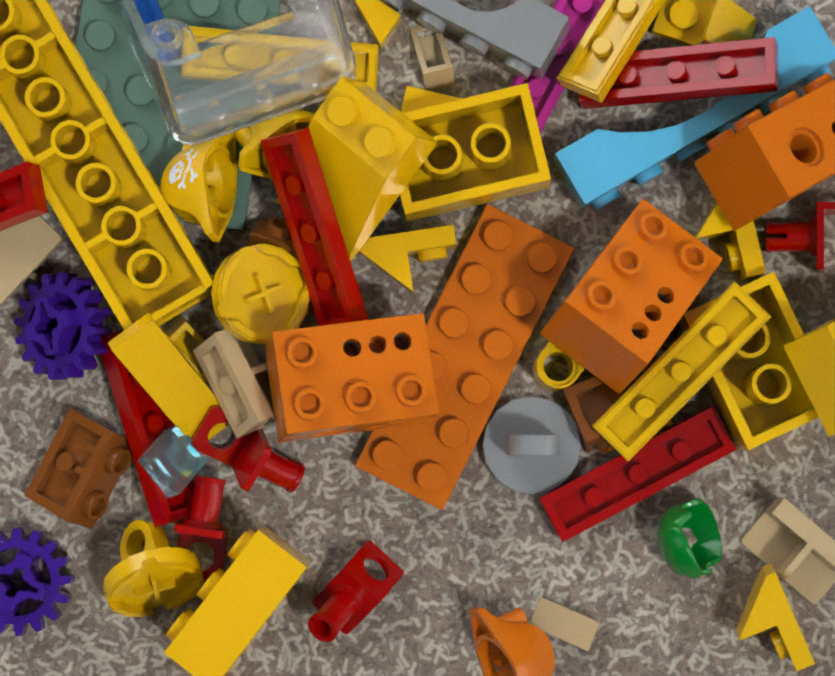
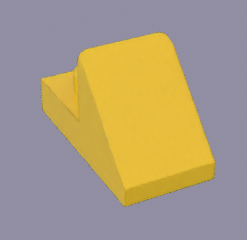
(703, 22)
(391, 251)
(742, 252)
(769, 608)

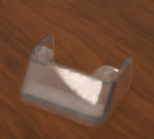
(243, 73)

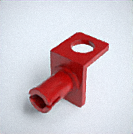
(801, 235)
(248, 455)
(204, 521)
(352, 594)

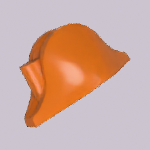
(511, 644)

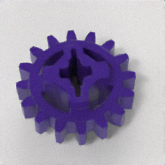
(62, 326)
(48, 591)

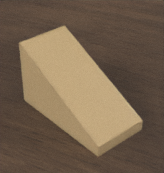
(433, 59)
(564, 623)

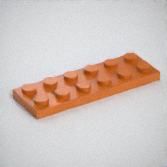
(473, 350)

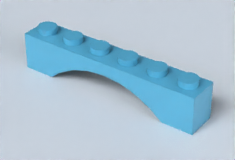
(610, 159)

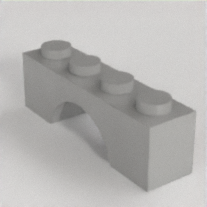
(520, 34)

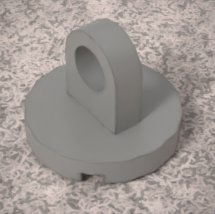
(531, 445)

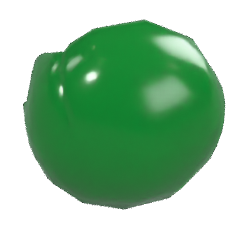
(673, 543)

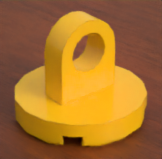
(259, 293)
(152, 576)

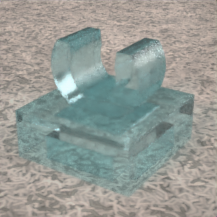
(172, 461)

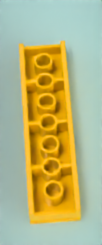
(93, 171)

